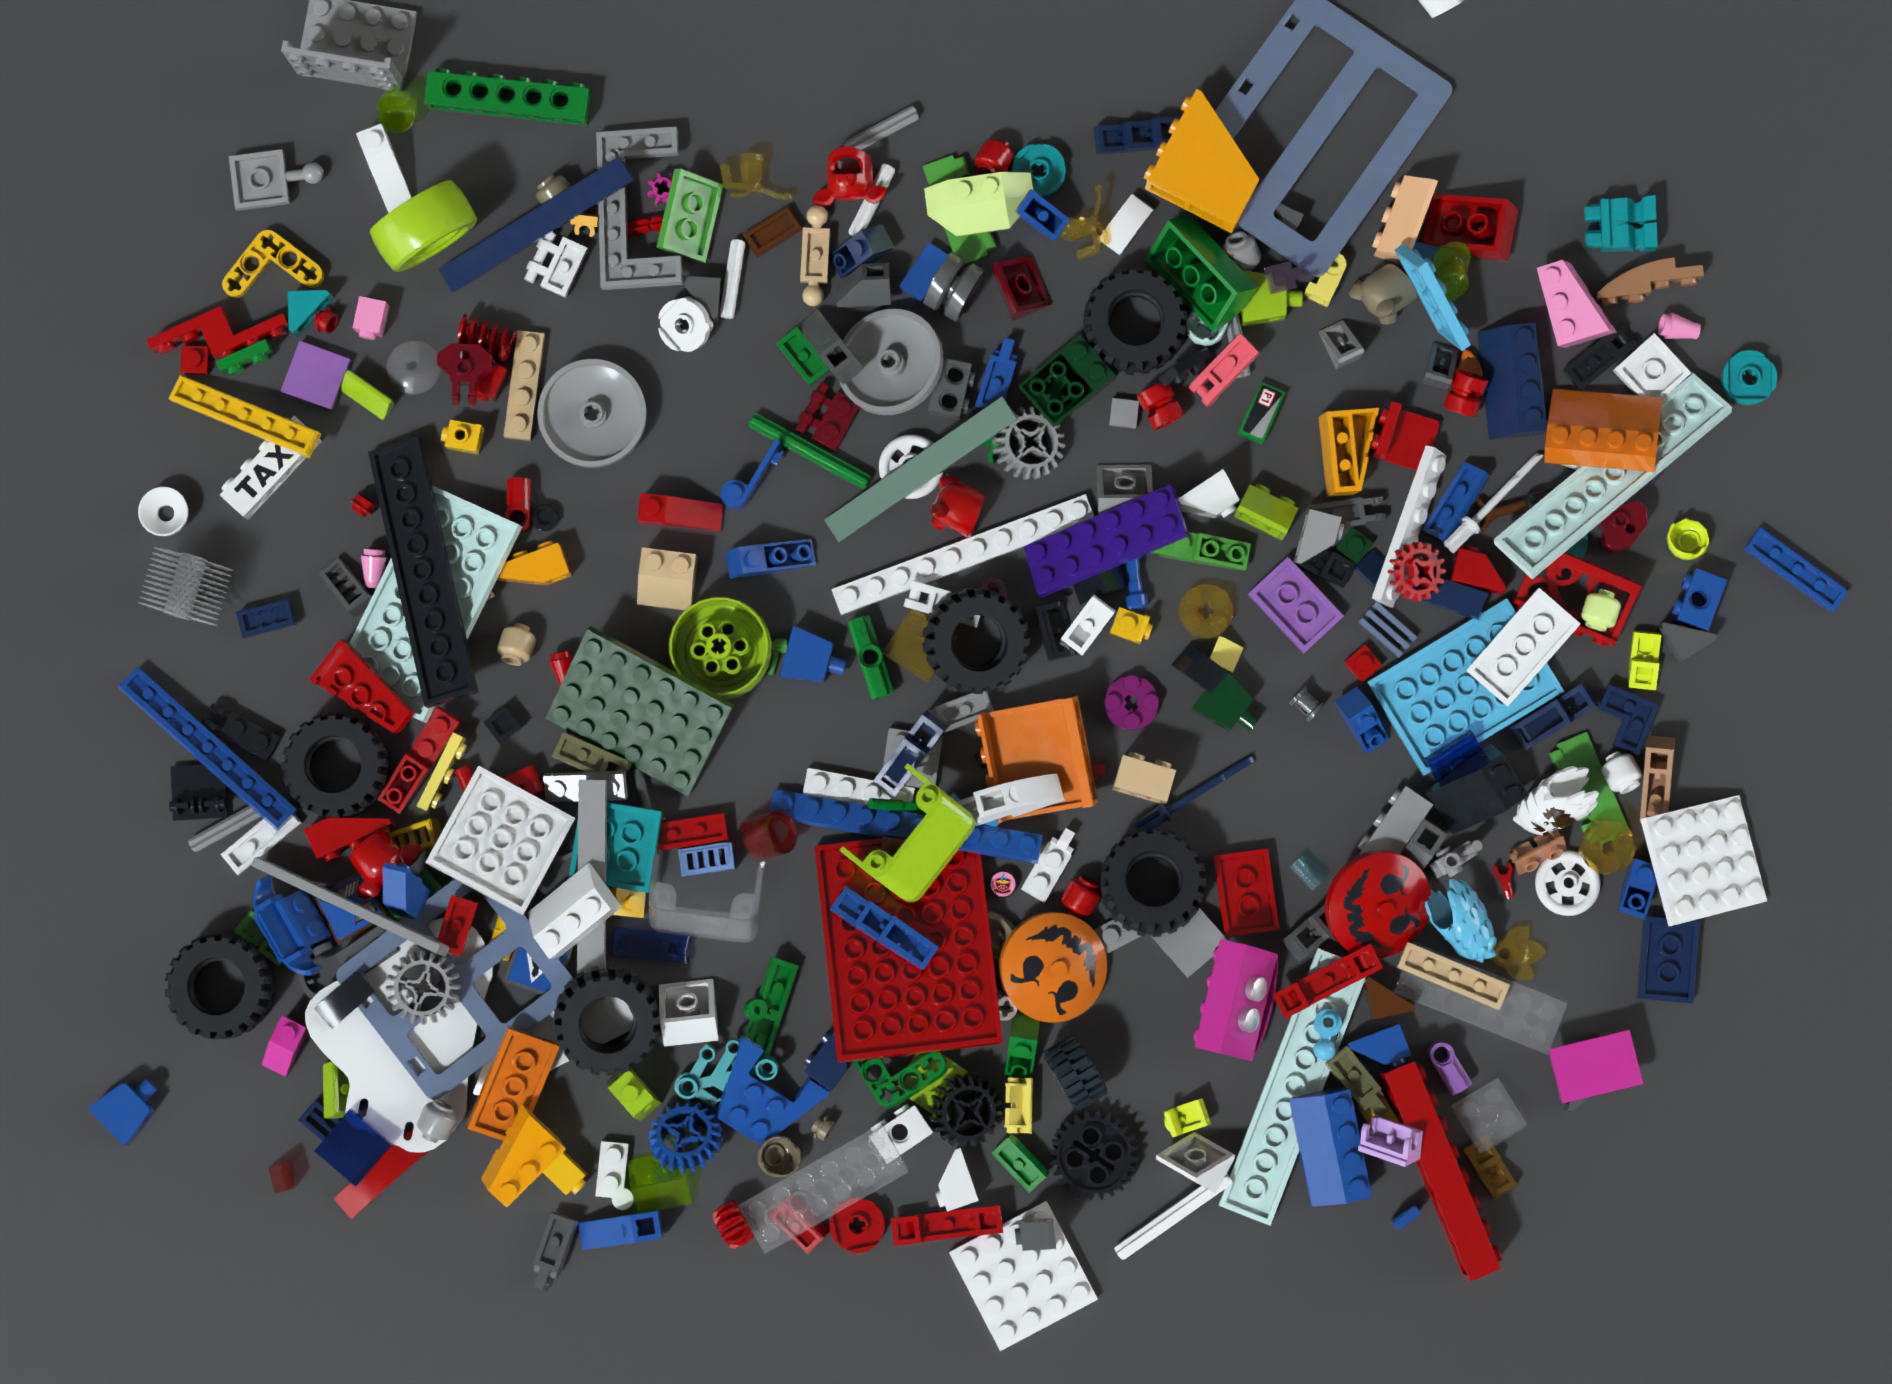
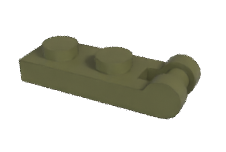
(586, 756)

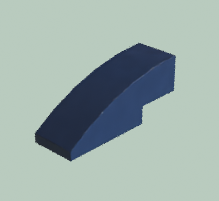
(1554, 716)
(911, 750)

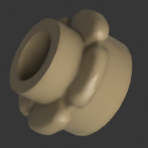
(822, 1127)

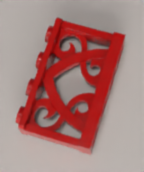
(1596, 574)

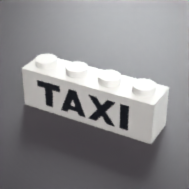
(261, 477)

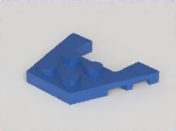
(756, 1107)

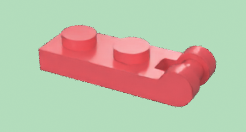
(1224, 369)

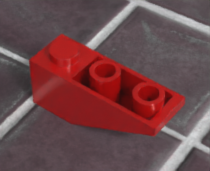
(336, 834)

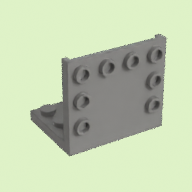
(354, 43)

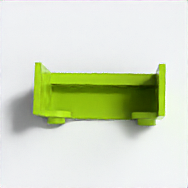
(926, 848)

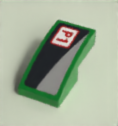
(1261, 413)

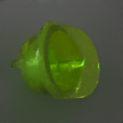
(1451, 268)

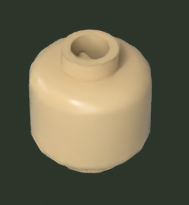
(516, 644)

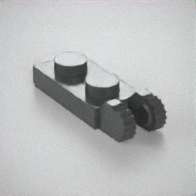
(1352, 510)

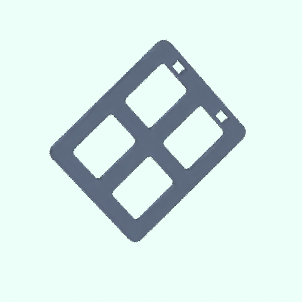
(395, 1029)

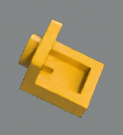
(631, 902)

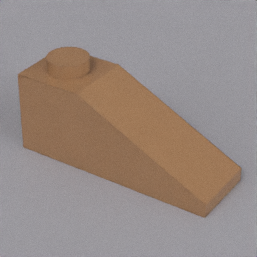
(1657, 776)

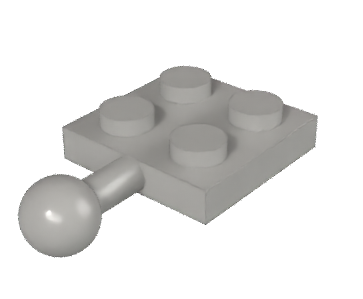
(262, 179)

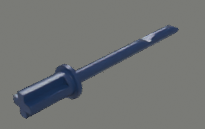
(1162, 813)

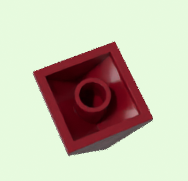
(1020, 286)

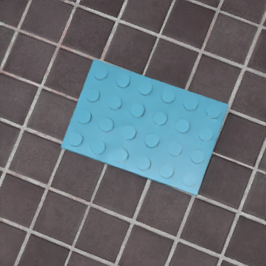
(1437, 700)

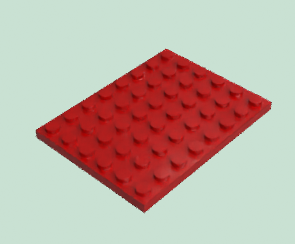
(884, 1001)

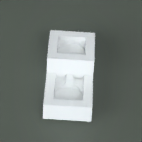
(1127, 223)

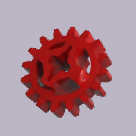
(1416, 571)

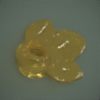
(1521, 953)

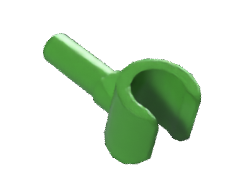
(779, 645)

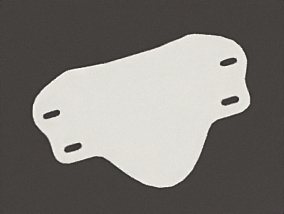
(373, 1067)

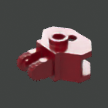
(465, 371)
(1612, 528)

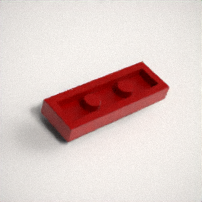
(693, 831)

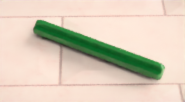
(809, 451)

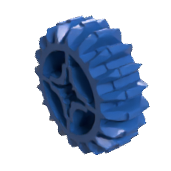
(681, 1123)

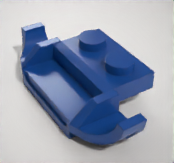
(289, 926)

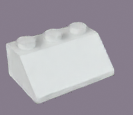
(571, 912)

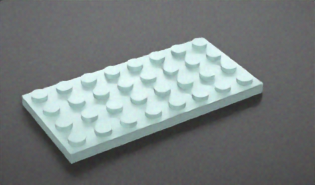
(476, 552)

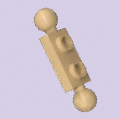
(815, 255)

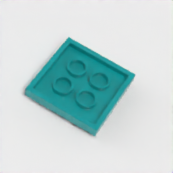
(630, 846)

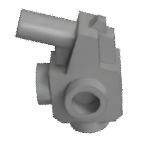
(1451, 861)

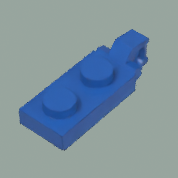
(997, 375)

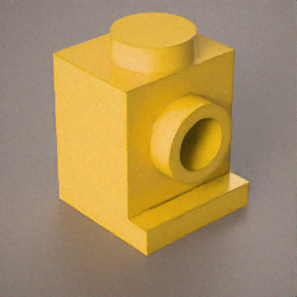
(471, 441)

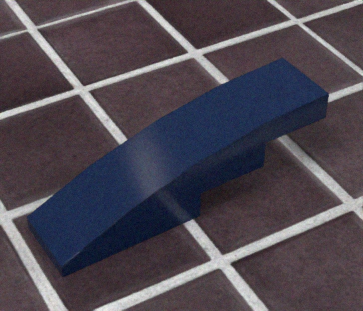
(1132, 135)

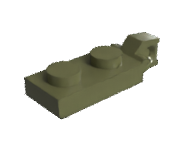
(1355, 1077)

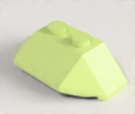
(978, 202)

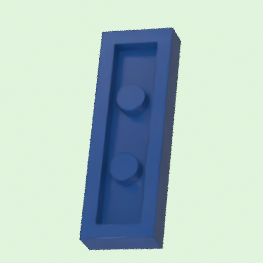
(1455, 502)

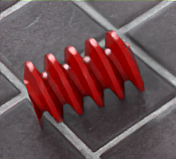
(490, 339)

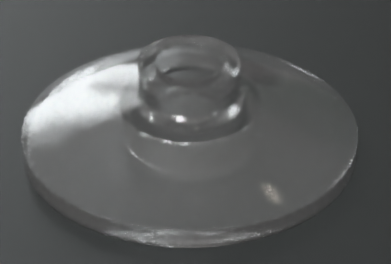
(421, 378)

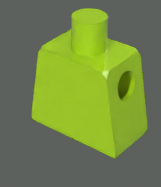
(1266, 306)
(633, 1094)

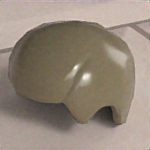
(778, 1156)

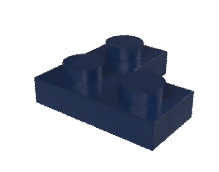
(1635, 714)

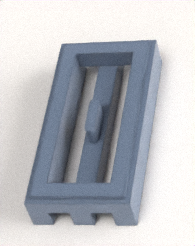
(1370, 614)

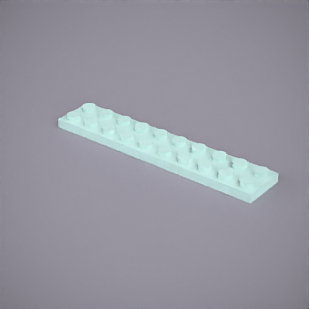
(1596, 492)
(1271, 1138)

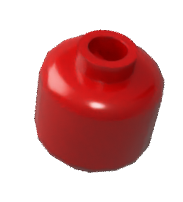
(994, 157)
(1081, 896)

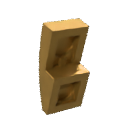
(1491, 1171)

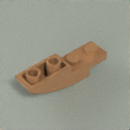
(1637, 282)

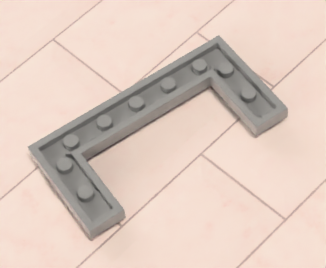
(615, 267)

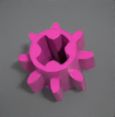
(660, 182)

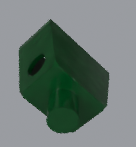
(1226, 705)

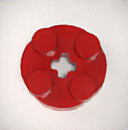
(870, 1233)

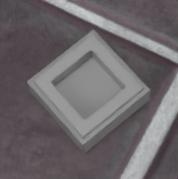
(1124, 413)

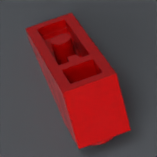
(679, 512)

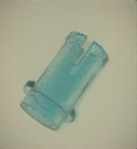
(1307, 873)

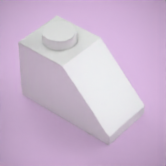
(956, 1184)

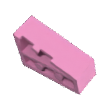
(1571, 306)

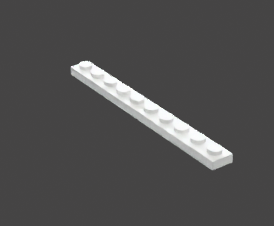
(961, 555)

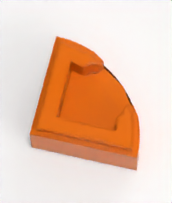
(1469, 363)

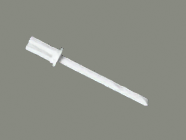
(1469, 526)

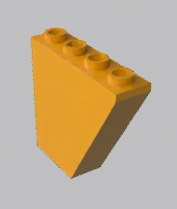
(1203, 167)

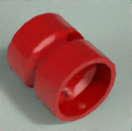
(1465, 393)
(1160, 405)

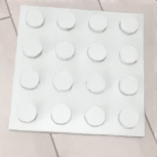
(500, 840)
(1703, 860)
(1020, 1288)

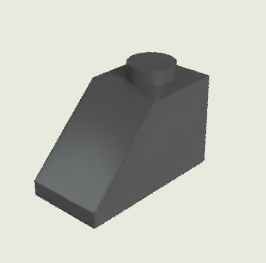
(1036, 1235)

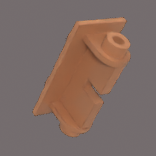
(1529, 858)

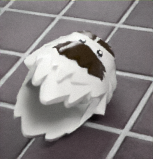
(1556, 802)

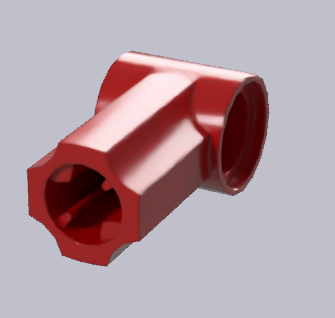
(519, 500)

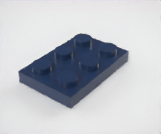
(1668, 960)

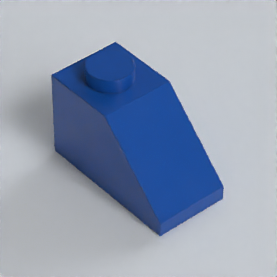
(1041, 215)
(1383, 1046)

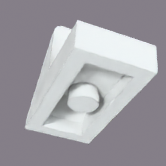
(1088, 625)

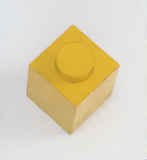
(566, 1174)

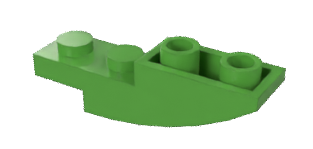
(1208, 550)

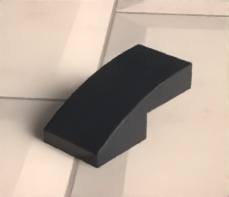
(1329, 567)
(1199, 668)
(344, 999)

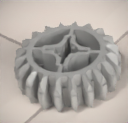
(1037, 450)
(428, 972)

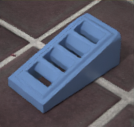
(729, 858)

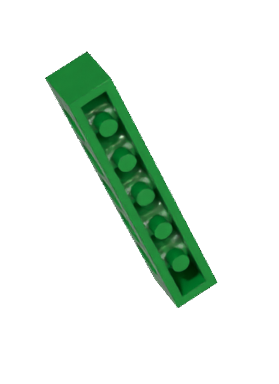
(574, 112)

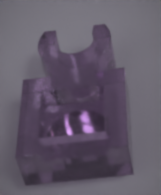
(1284, 277)

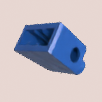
(809, 658)
(125, 1110)

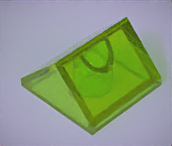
(657, 1186)

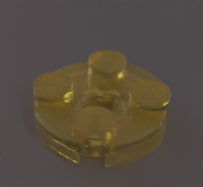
(1194, 622)
(1593, 840)

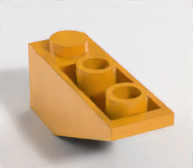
(538, 567)

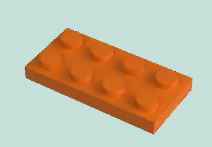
(513, 1079)

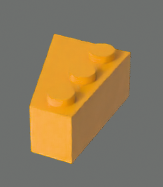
(1345, 448)
(521, 1157)

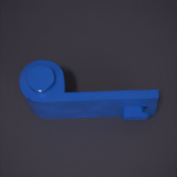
(736, 493)

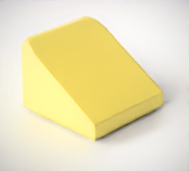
(1226, 653)

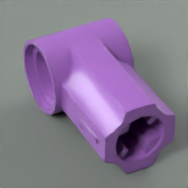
(1449, 1069)

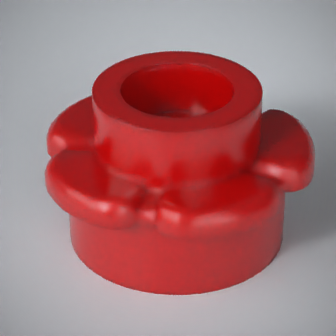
(326, 321)
(362, 505)

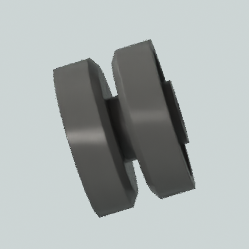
(950, 285)

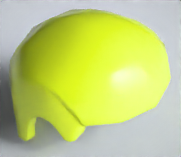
(1687, 539)

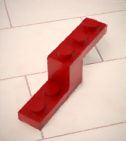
(217, 333)

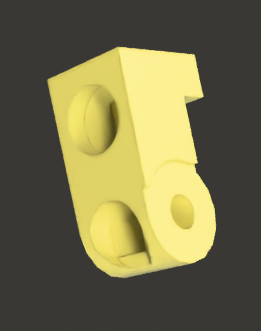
(1327, 284)

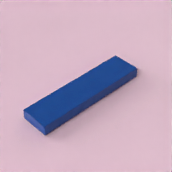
(1796, 570)

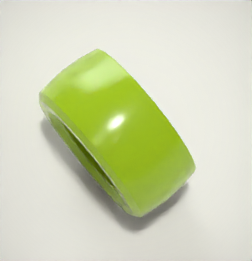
(423, 226)
(747, 626)

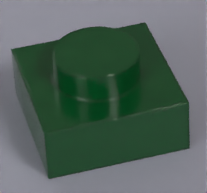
(1354, 546)

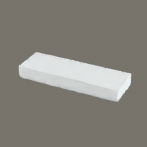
(256, 843)

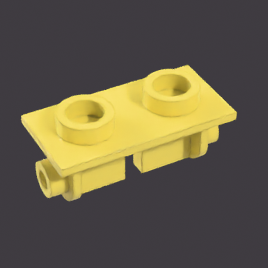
(1019, 1117)

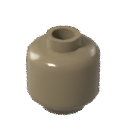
(551, 187)

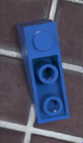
(770, 558)
(621, 1230)

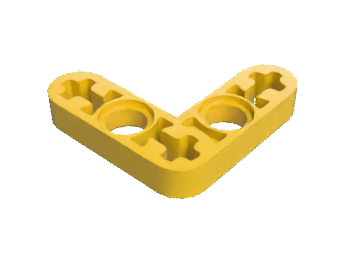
(265, 256)

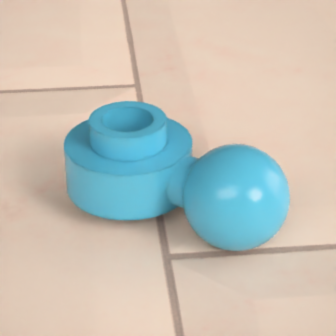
(1325, 1048)

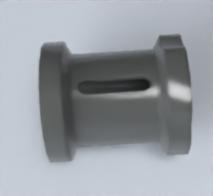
(1306, 704)

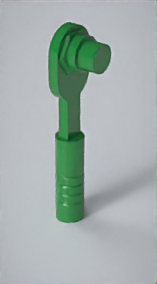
(892, 804)

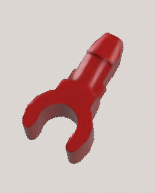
(1505, 880)

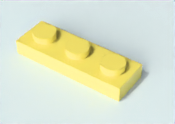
(443, 773)

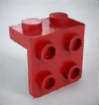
(1403, 436)

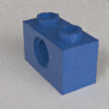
(1711, 590)

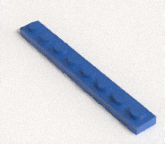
(207, 749)

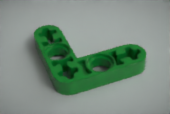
(887, 1081)

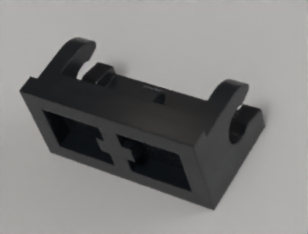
(1053, 625)

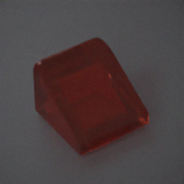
(281, 1177)

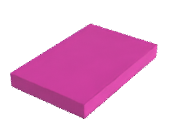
(1595, 1066)

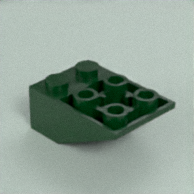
(1067, 381)

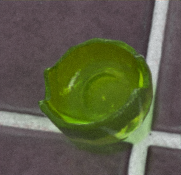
(396, 110)

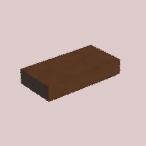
(772, 231)

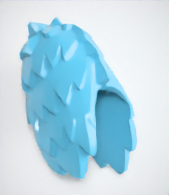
(1462, 921)

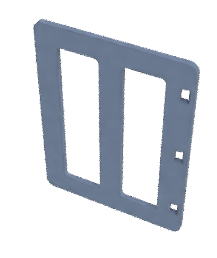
(1369, 54)

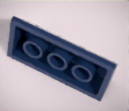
(1514, 381)

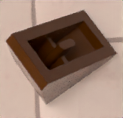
(1383, 1001)

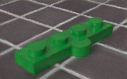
(767, 1009)

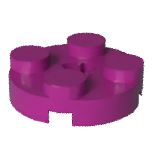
(1146, 703)

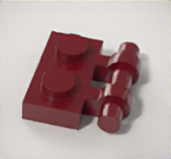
(835, 421)

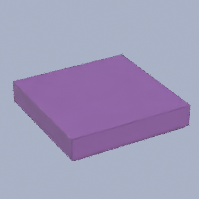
(315, 375)

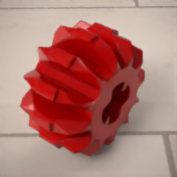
(732, 1225)

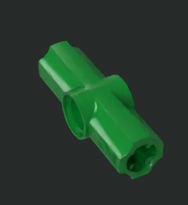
(864, 641)

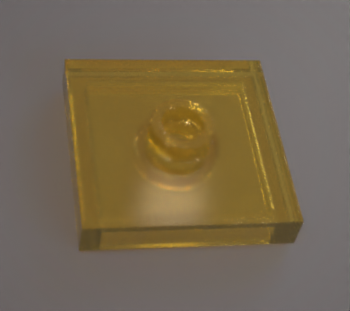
(906, 646)

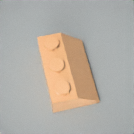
(1405, 216)

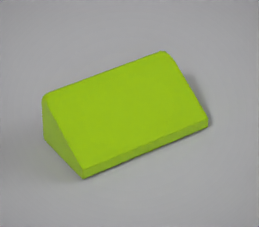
(366, 395)
(335, 1091)

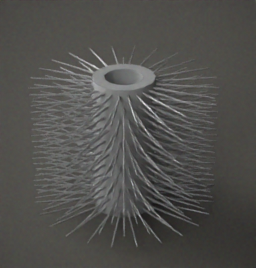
(185, 585)

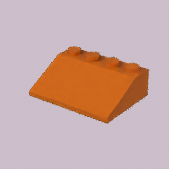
(1603, 430)

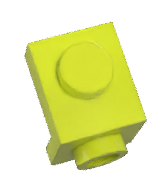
(1186, 1117)

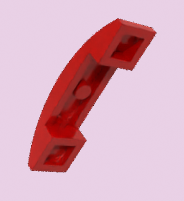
(1327, 980)
(383, 1174)
(947, 1225)

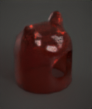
(761, 839)

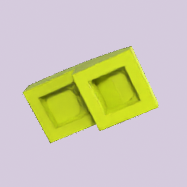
(1644, 660)

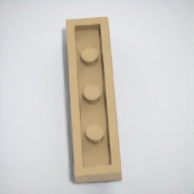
(524, 385)
(1453, 976)

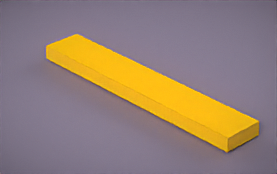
(245, 416)

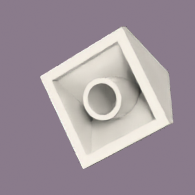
(1198, 1160)

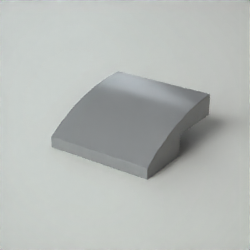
(1191, 944)

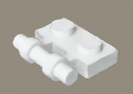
(563, 267)

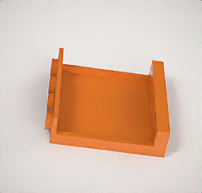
(1039, 742)

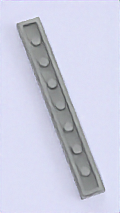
(592, 850)
(350, 906)

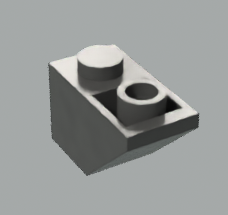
(865, 287)
(1424, 844)

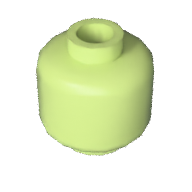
(1601, 610)

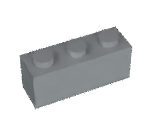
(1398, 823)

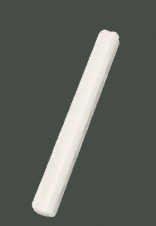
(1168, 1219)

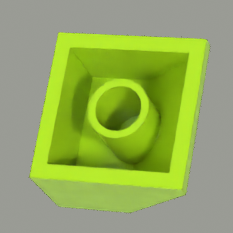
(1266, 511)

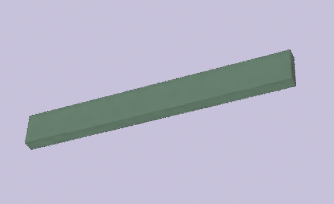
(921, 469)

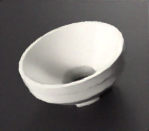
(151, 505)

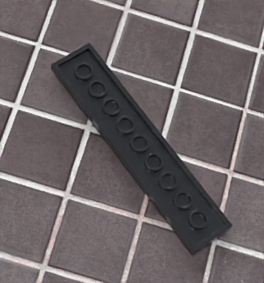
(423, 572)

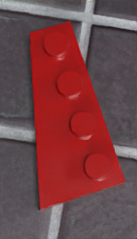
(353, 679)

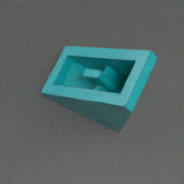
(304, 307)

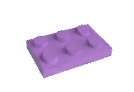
(1295, 605)

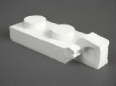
(1050, 866)

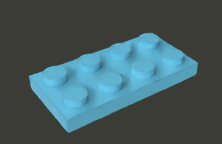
(1431, 293)

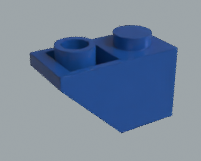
(1362, 720)
(1637, 889)
(403, 891)

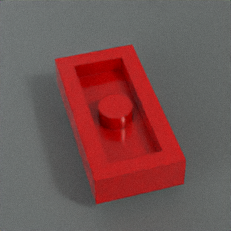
(457, 923)

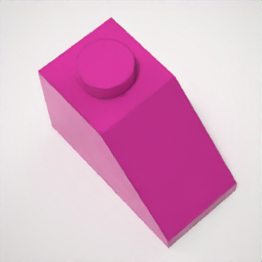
(285, 1045)

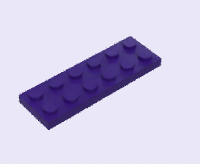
(1106, 541)

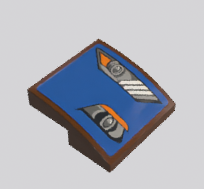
(341, 922)

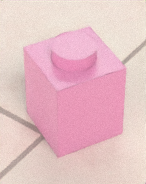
(370, 318)

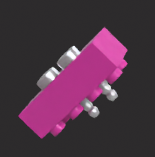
(1237, 1000)

